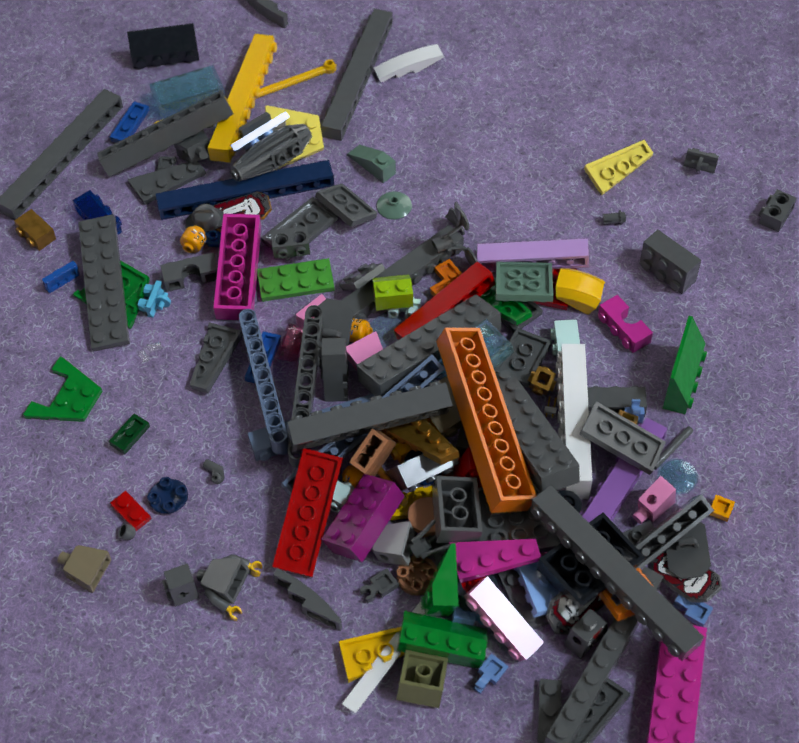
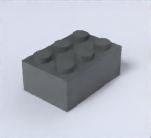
(669, 261)
(456, 509)

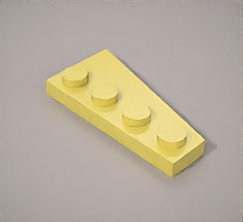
(615, 167)

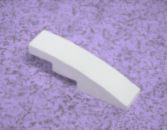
(405, 63)

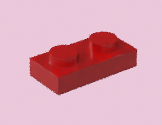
(130, 510)

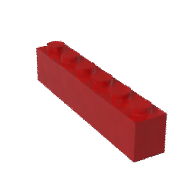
(473, 281)

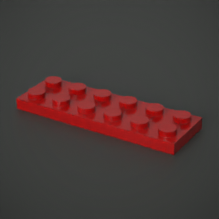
(307, 513)

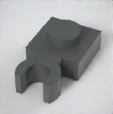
(382, 584)

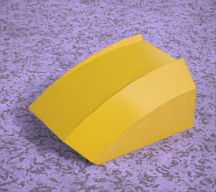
(579, 289)

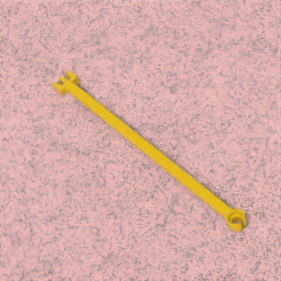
(328, 67)

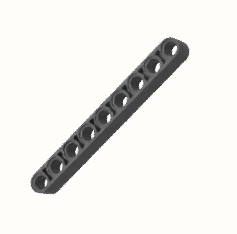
(304, 375)

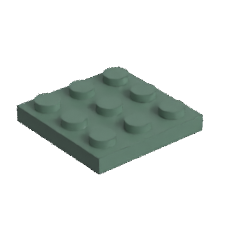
(524, 281)

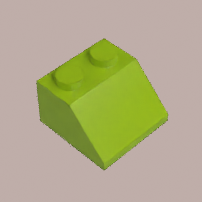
(393, 292)

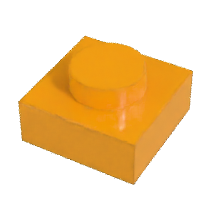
(722, 508)

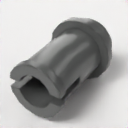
(613, 218)

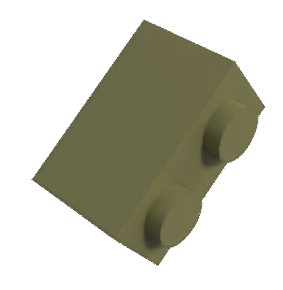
(422, 679)

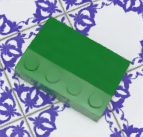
(686, 369)

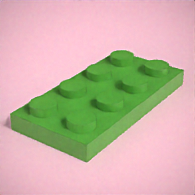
(295, 279)

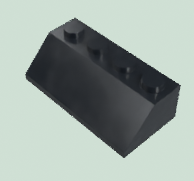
(163, 46)

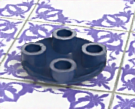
(168, 496)

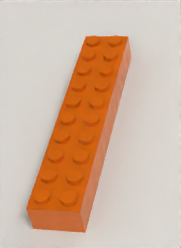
(486, 420)

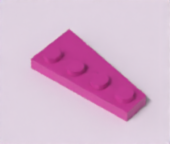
(491, 557)

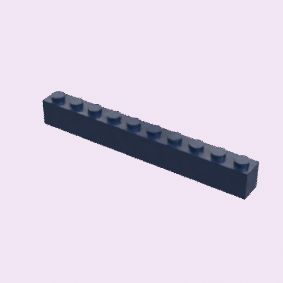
(273, 183)

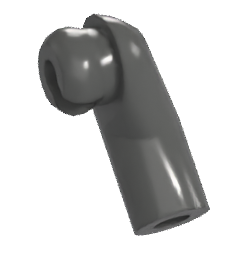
(216, 470)

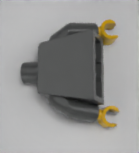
(225, 579)

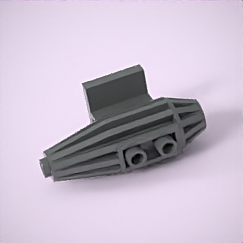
(272, 150)

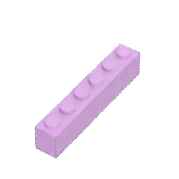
(561, 253)

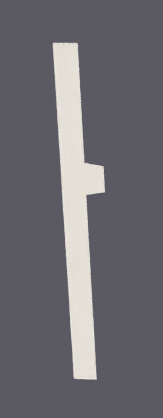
(373, 676)

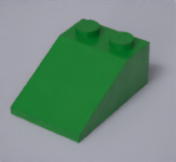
(442, 592)

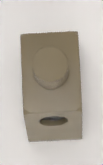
(85, 566)

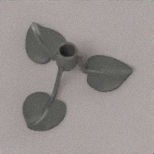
(443, 242)

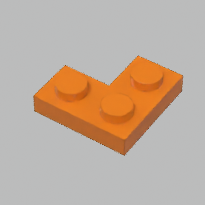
(447, 272)

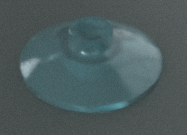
(683, 483)

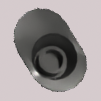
(206, 217)

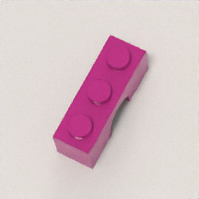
(632, 335)

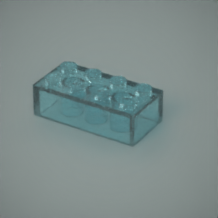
(184, 90)

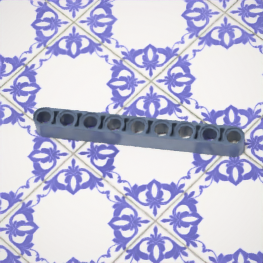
(264, 381)

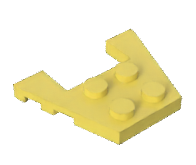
(310, 120)

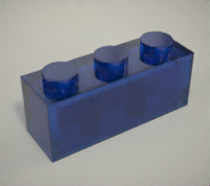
(91, 206)

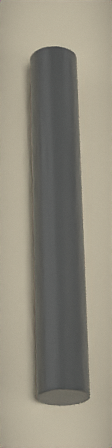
(674, 445)

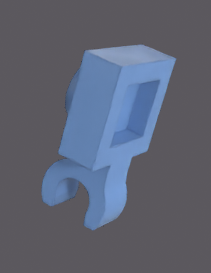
(636, 410)
(695, 611)
(491, 672)

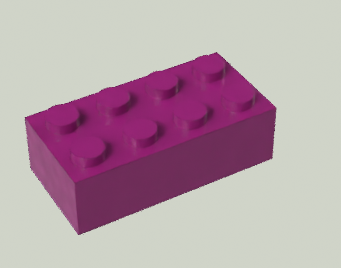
(363, 517)

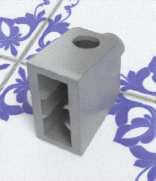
(394, 544)

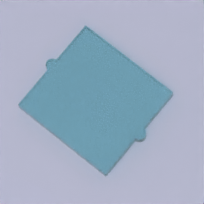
(385, 328)

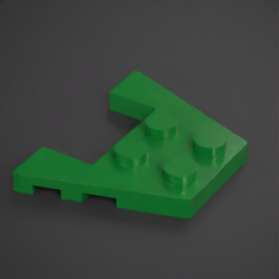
(134, 284)
(73, 400)

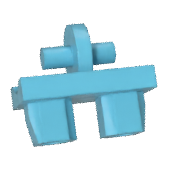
(157, 299)

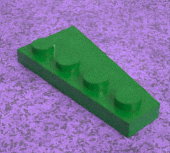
(512, 311)

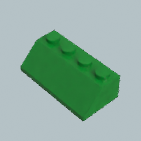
(441, 637)

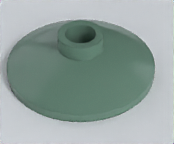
(394, 205)

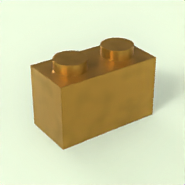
(35, 230)

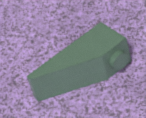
(374, 161)

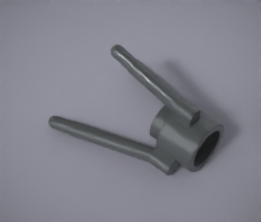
(420, 547)

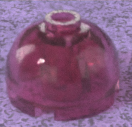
(291, 343)

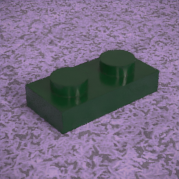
(129, 433)

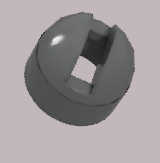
(126, 532)

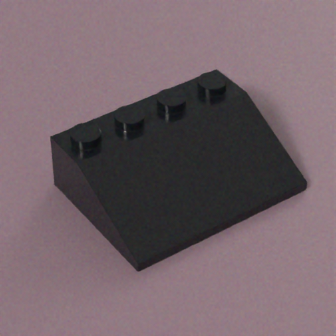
(574, 578)

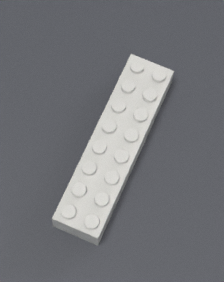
(573, 411)

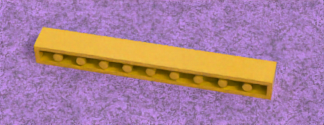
(243, 96)

